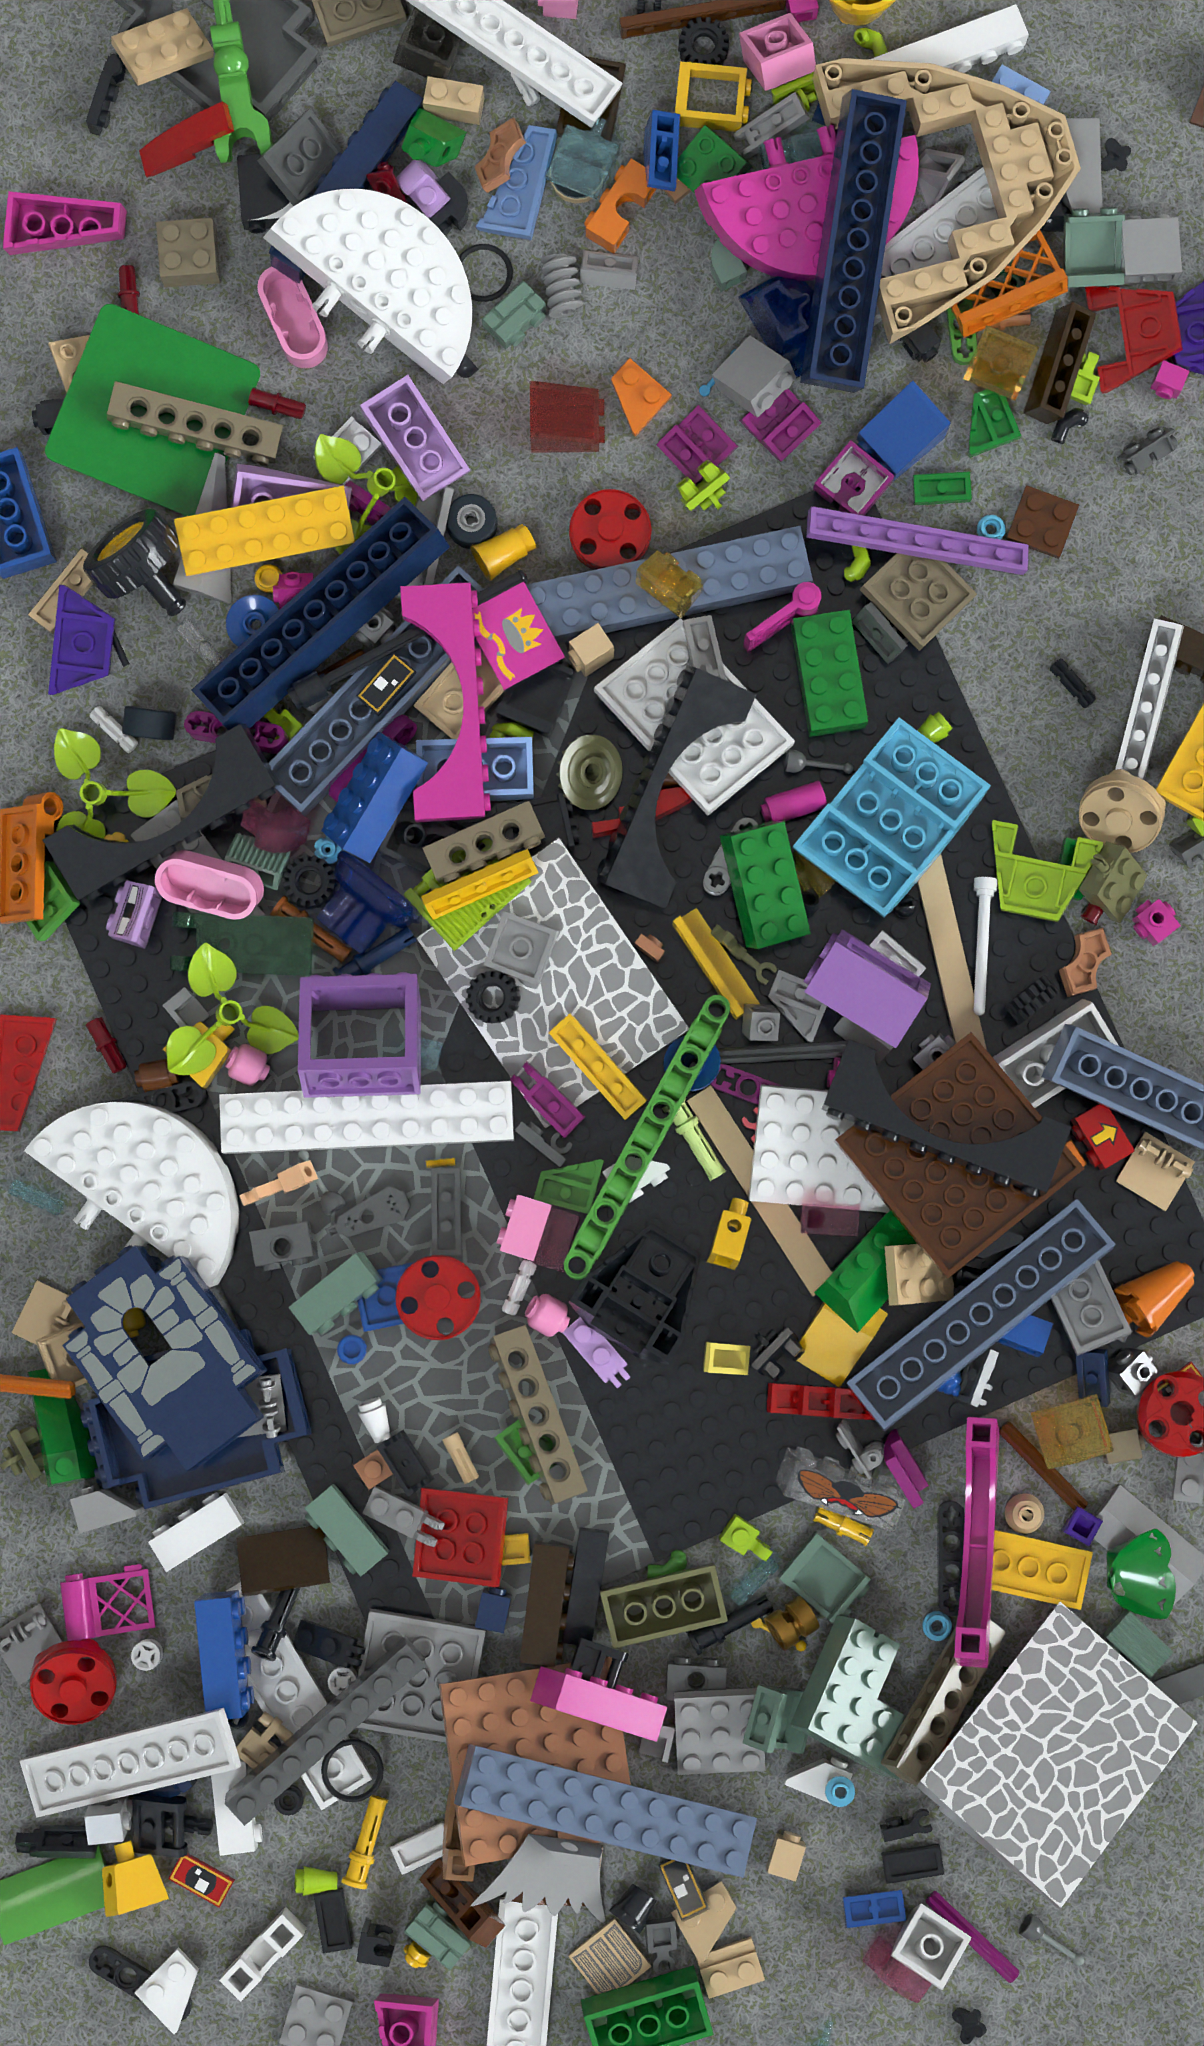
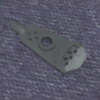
(381, 1213)

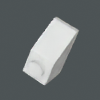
(814, 1777)

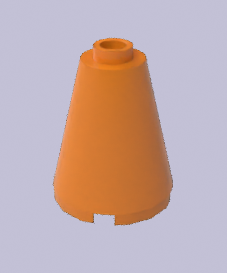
(1154, 1296)

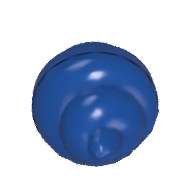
(952, 1386)

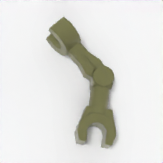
(740, 952)

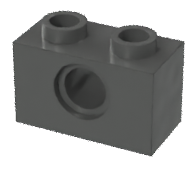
(265, 1240)
(682, 1667)

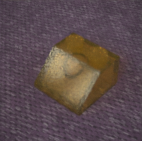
(1001, 363)
(669, 583)
(1072, 1431)

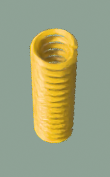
(440, 1163)

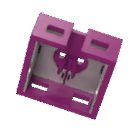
(861, 472)

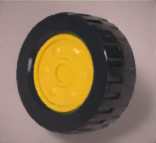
(133, 557)

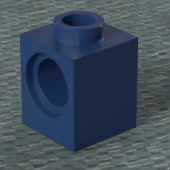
(493, 1609)

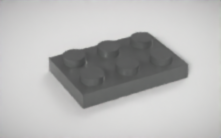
(300, 157)

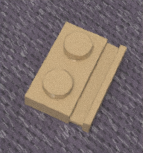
(731, 1968)

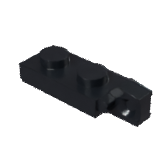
(56, 1842)

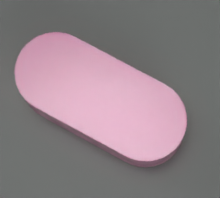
(293, 319)
(209, 884)

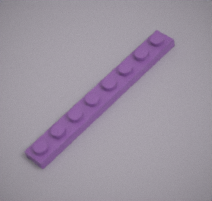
(917, 540)

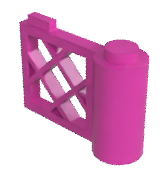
(803, 603)
(82, 1604)

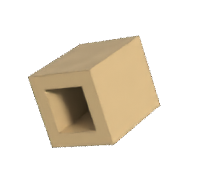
(786, 1855)

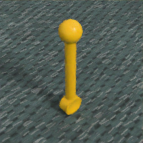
(800, 1646)

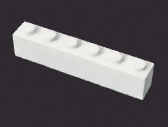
(968, 43)
(1149, 697)

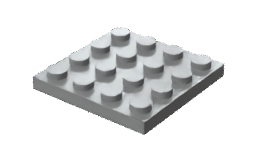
(450, 1655)

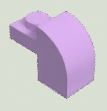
(422, 186)

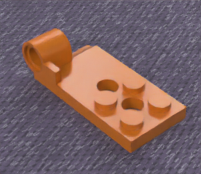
(22, 838)

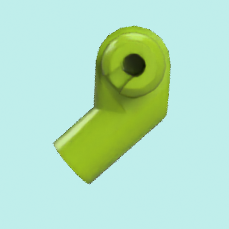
(870, 40)
(859, 566)
(511, 729)

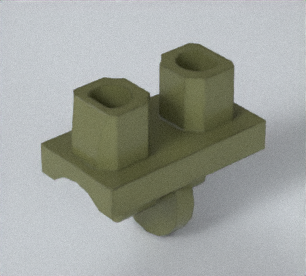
(20, 1441)

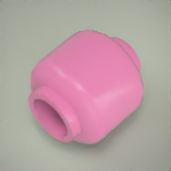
(247, 1064)
(547, 1315)

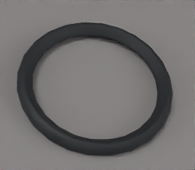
(464, 254)
(372, 1790)

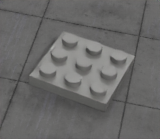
(712, 1730)

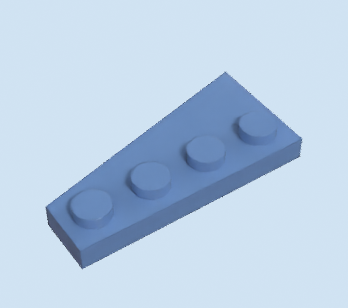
(518, 200)

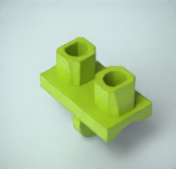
(802, 86)
(707, 491)

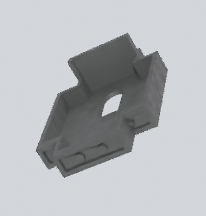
(271, 40)

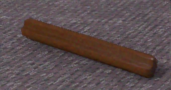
(1037, 1462)

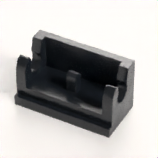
(405, 1463)
(373, 1948)

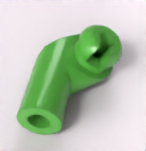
(676, 1563)

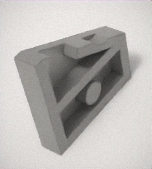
(796, 1005)

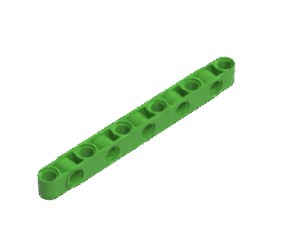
(647, 1136)

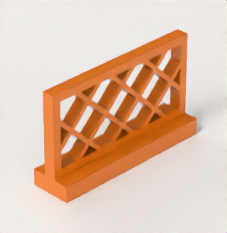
(1017, 298)

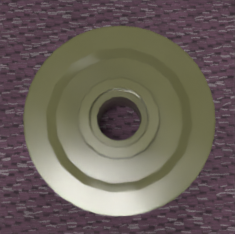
(602, 774)

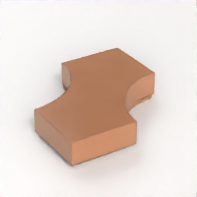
(495, 166)
(1080, 973)

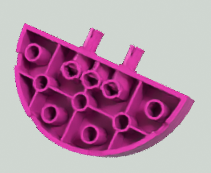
(778, 213)

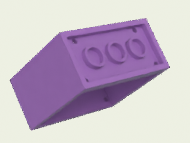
(867, 987)
(360, 1075)

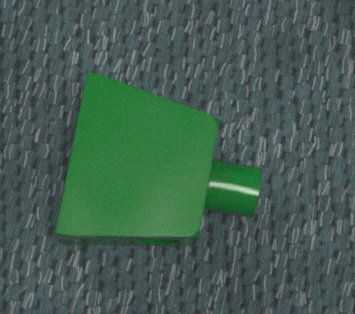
(432, 139)

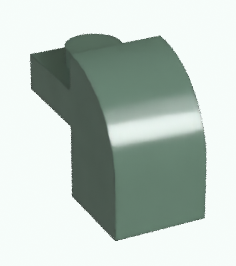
(726, 267)

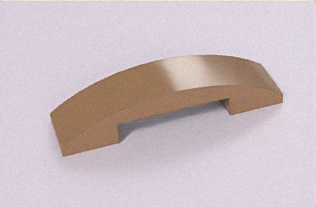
(452, 1857)

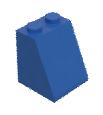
(904, 430)

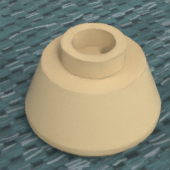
(1016, 1509)

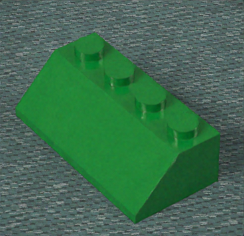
(860, 1281)
(649, 2012)

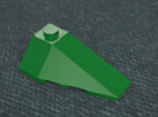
(62, 1438)

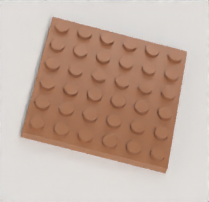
(500, 1717)

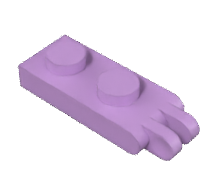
(597, 1352)

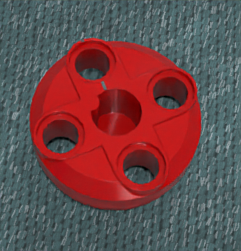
(609, 529)
(438, 1297)
(1177, 1413)
(73, 1681)

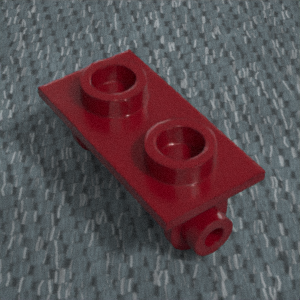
(385, 182)

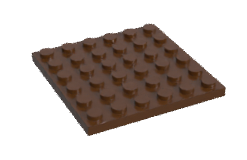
(940, 1204)

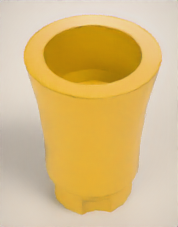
(503, 550)

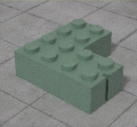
(843, 1693)

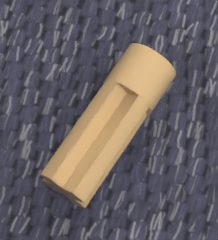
(460, 1457)

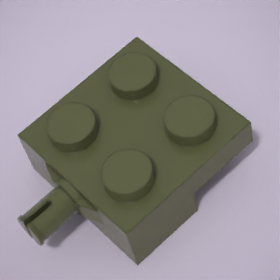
(1113, 881)

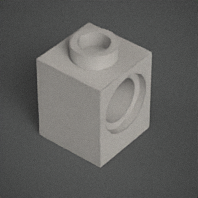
(761, 1022)

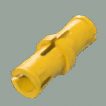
(844, 1525)

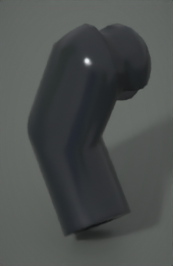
(1073, 417)

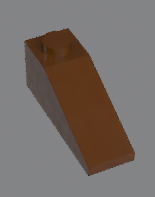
(455, 1897)

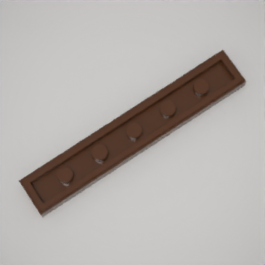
(680, 16)

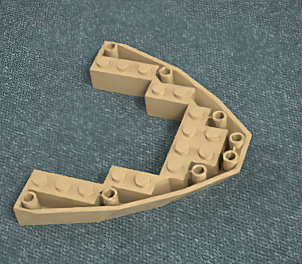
(1023, 155)

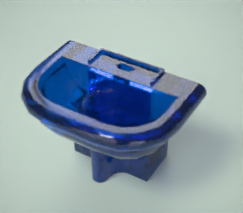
(781, 316)
(364, 905)

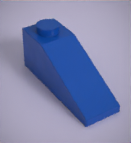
(661, 149)

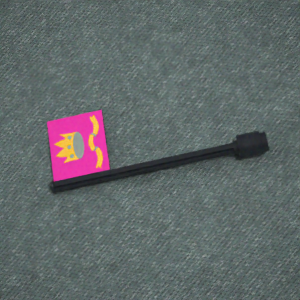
(510, 636)

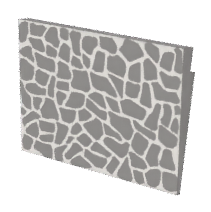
(588, 974)
(1057, 1755)

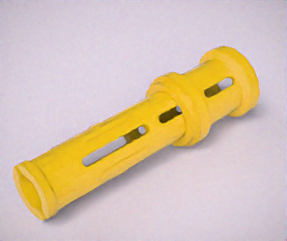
(362, 1856)

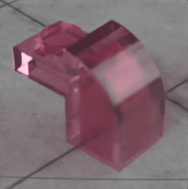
(276, 831)
(829, 1220)
(893, 1972)

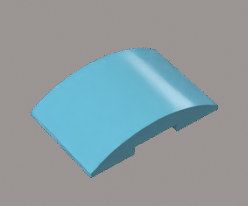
(892, 818)

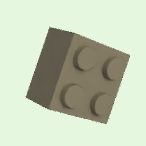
(188, 252)

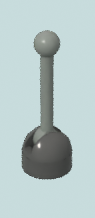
(330, 1200)
(1033, 1930)

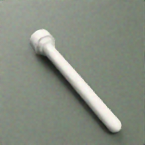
(984, 890)

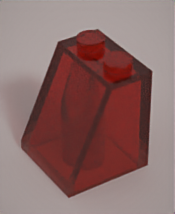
(565, 418)

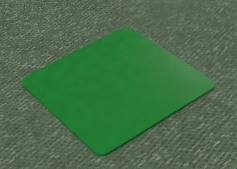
(157, 359)

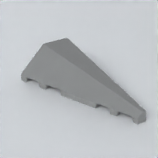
(213, 584)

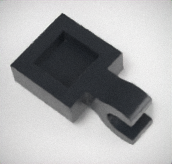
(898, 1828)

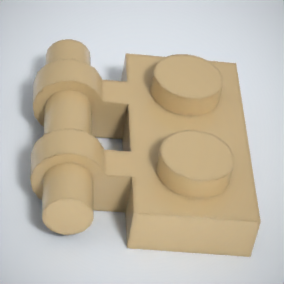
(257, 1746)

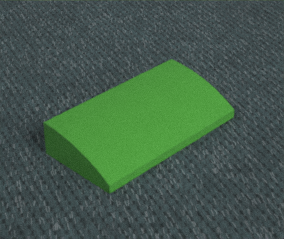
(50, 1895)

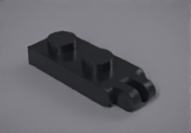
(327, 1644)

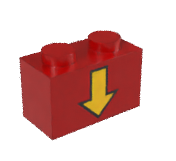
(1101, 1136)

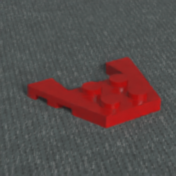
(1147, 326)

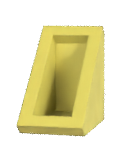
(726, 1358)

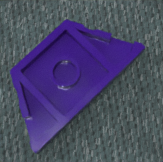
(1191, 323)
(80, 642)

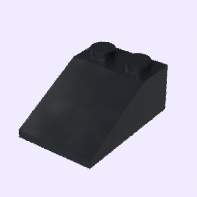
(407, 838)

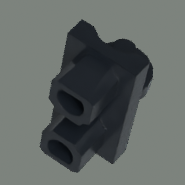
(773, 1348)

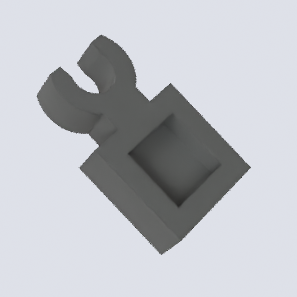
(660, 1940)

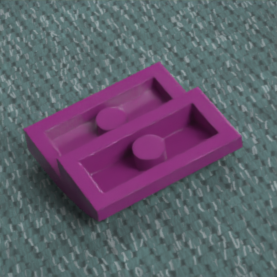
(782, 425)
(695, 441)
(904, 1468)

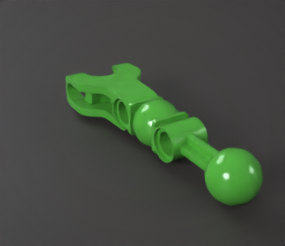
(232, 67)

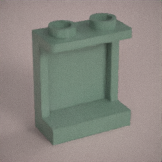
(1093, 247)
(825, 1578)
(771, 1720)

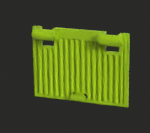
(466, 921)

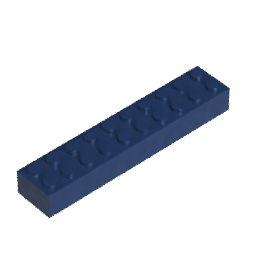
(853, 241)
(322, 616)

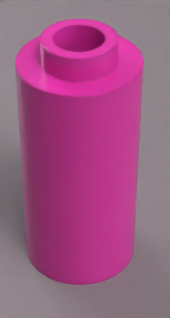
(794, 802)

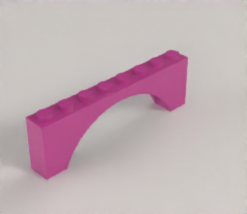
(447, 617)
(978, 1547)

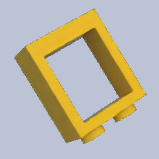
(715, 121)

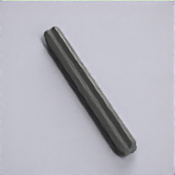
(782, 1052)

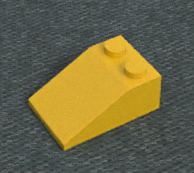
(834, 1346)

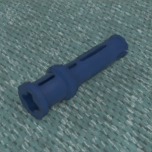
(363, 964)

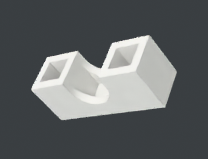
(262, 1954)

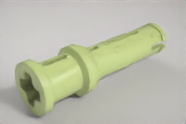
(687, 1126)

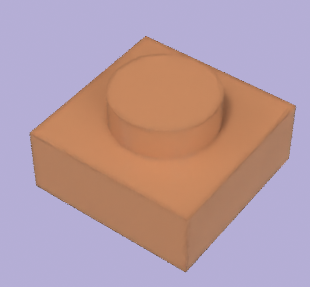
(650, 946)
(373, 1469)

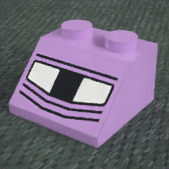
(134, 913)

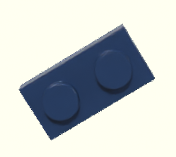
(1094, 1375)

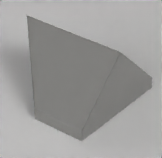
(937, 174)

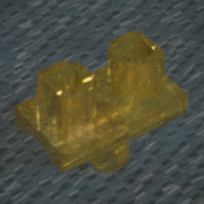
(819, 880)

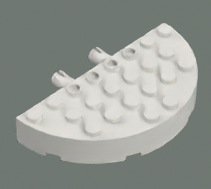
(385, 268)
(149, 1175)

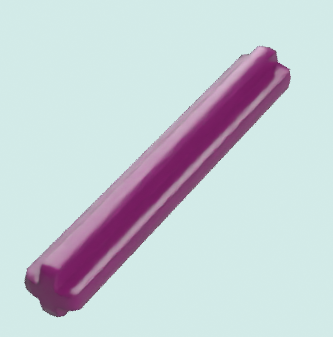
(978, 1941)

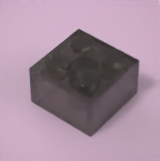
(427, 47)

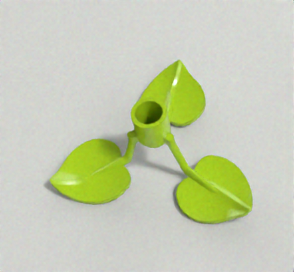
(340, 458)
(78, 753)
(215, 973)

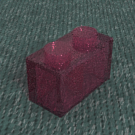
(557, 1239)

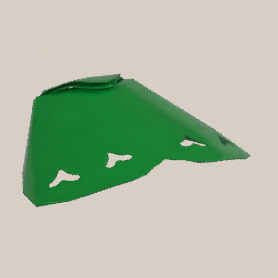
(1139, 1572)

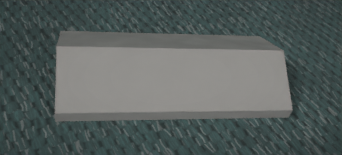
(1127, 1517)

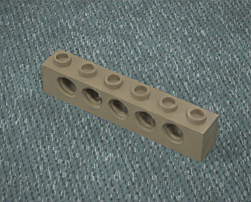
(126, 396)
(519, 1342)
(930, 1707)

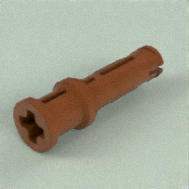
(320, 936)

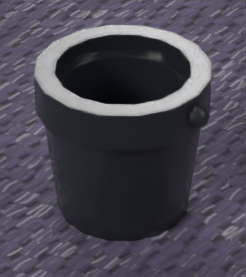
(633, 1908)

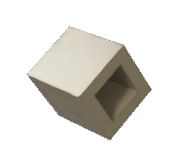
(1126, 1445)

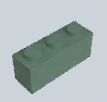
(337, 1294)
(346, 1531)

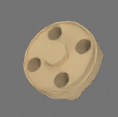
(1122, 813)

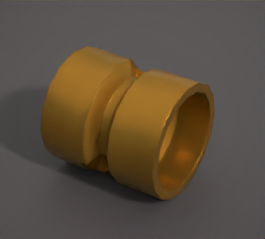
(791, 1623)

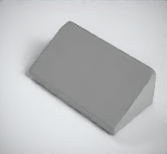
(609, 270)
(852, 1031)

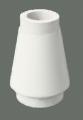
(375, 1419)

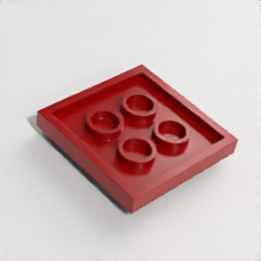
(470, 1541)

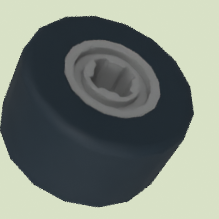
(474, 529)
(149, 723)

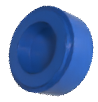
(352, 1349)

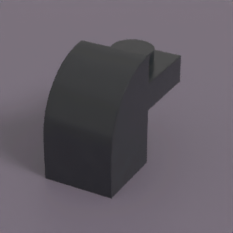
(456, 209)

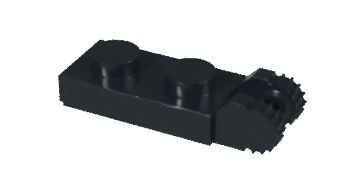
(105, 93)

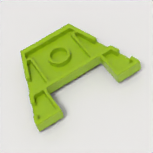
(1035, 885)

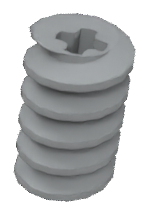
(561, 285)

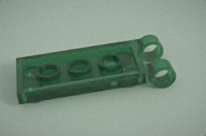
(256, 942)

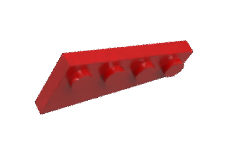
(21, 1057)

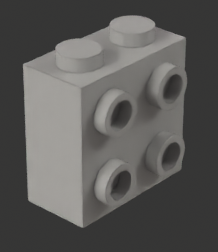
(1151, 249)
(754, 376)

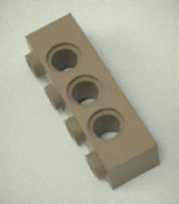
(440, 852)

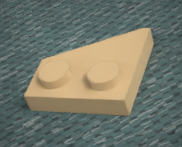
(708, 1926)

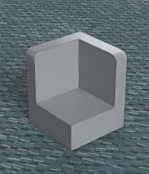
(186, 1009)
(663, 1745)

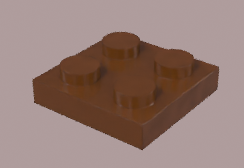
(1042, 521)

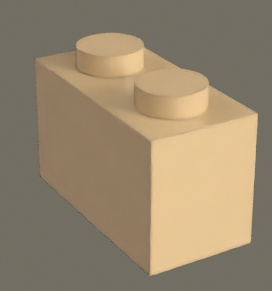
(454, 100)
(590, 650)

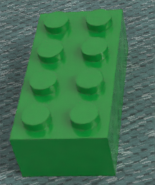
(829, 673)
(765, 884)

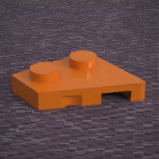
(638, 395)

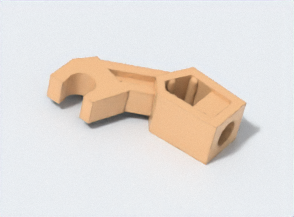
(287, 1181)

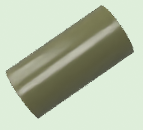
(663, 1605)

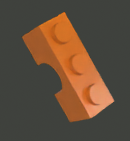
(605, 224)

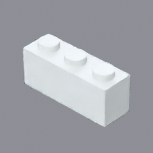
(195, 1530)
(231, 1833)

